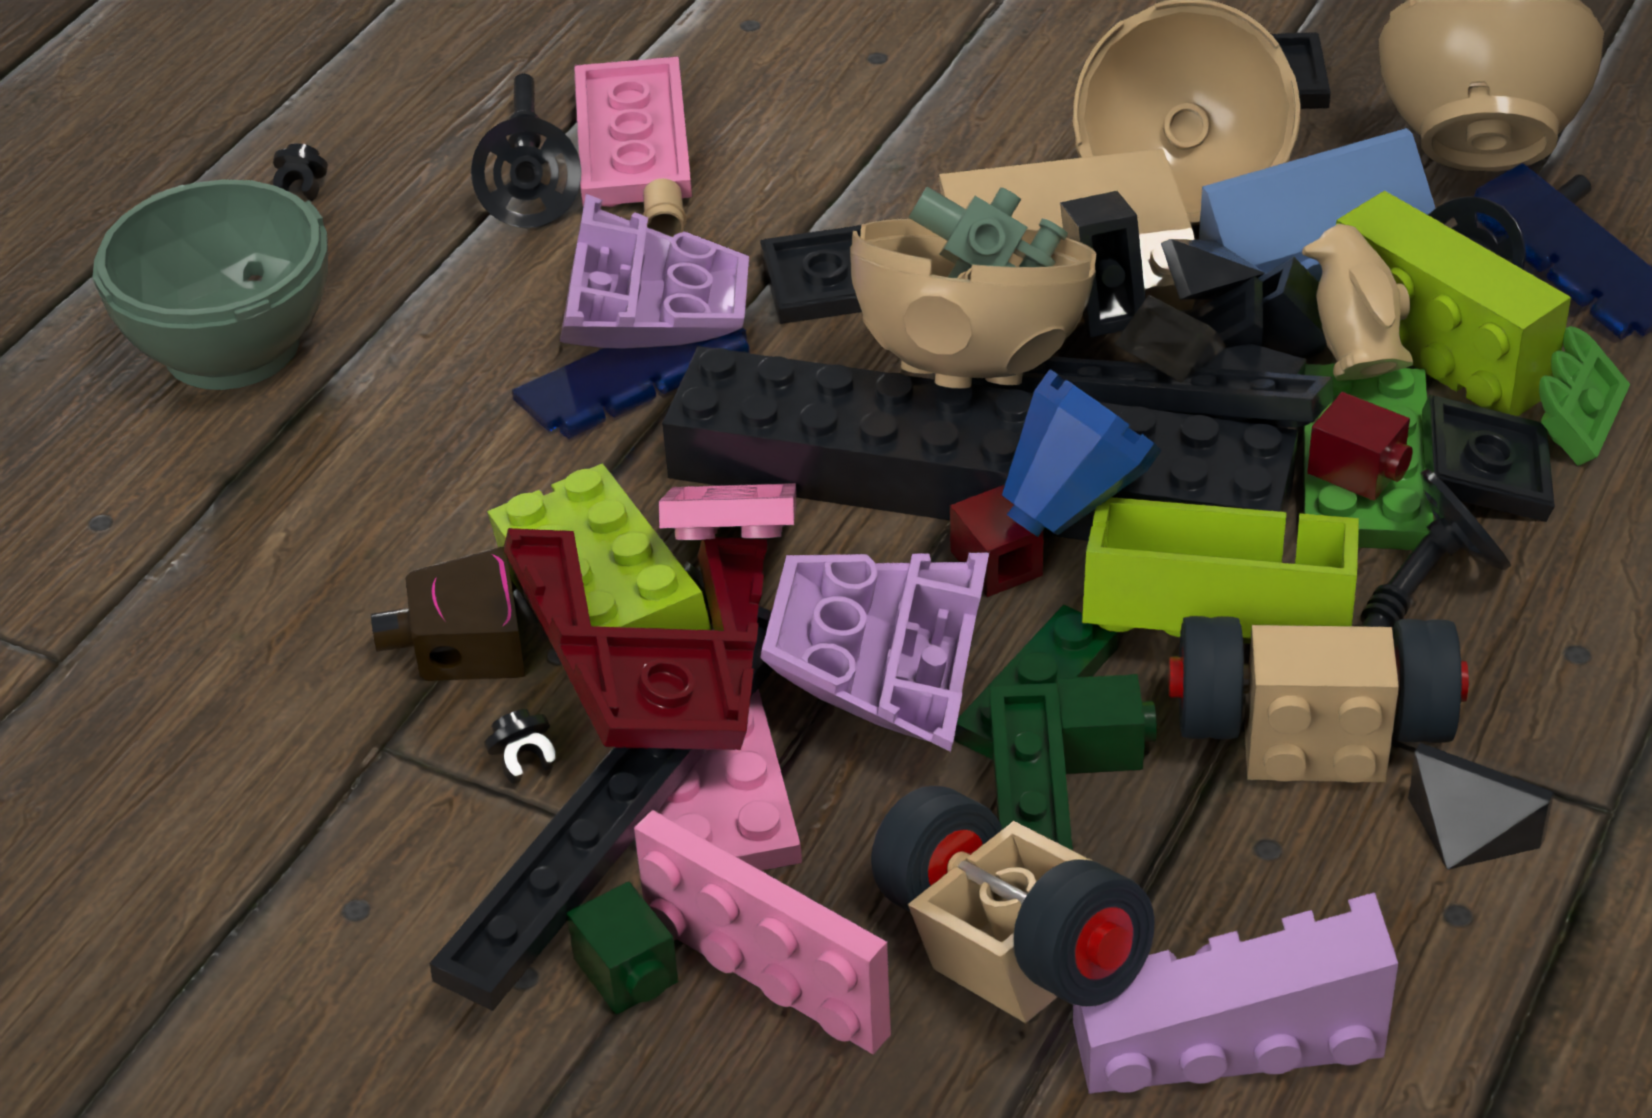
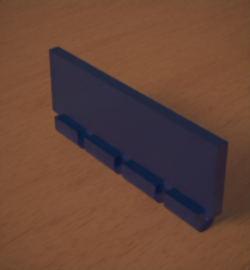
(1585, 255)
(613, 379)

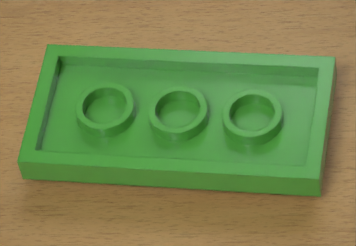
(1402, 509)

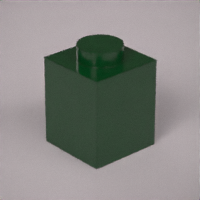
(1104, 723)
(623, 947)

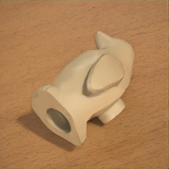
(1359, 305)

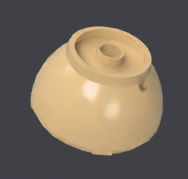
(1490, 76)

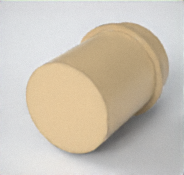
(664, 207)

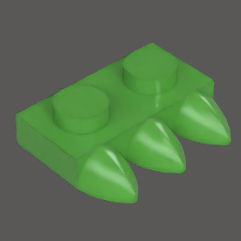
(1581, 396)

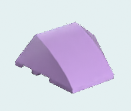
(649, 287)
(879, 636)

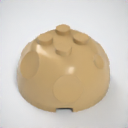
(1192, 83)
(964, 327)

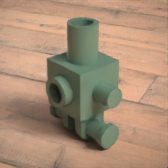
(985, 231)

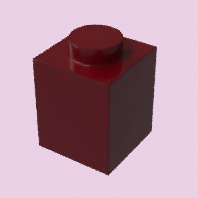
(1359, 446)
(984, 527)

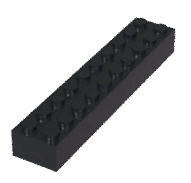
(926, 446)

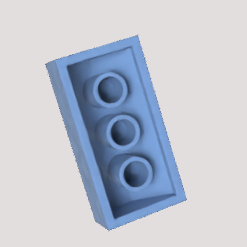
(1290, 205)

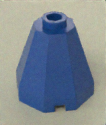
(1071, 458)

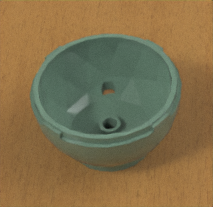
(180, 274)

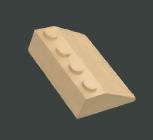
(1139, 177)

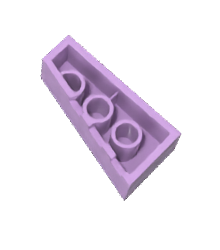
(1248, 1005)

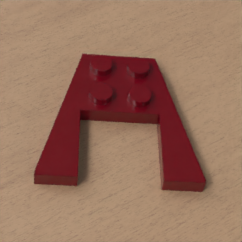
(651, 681)

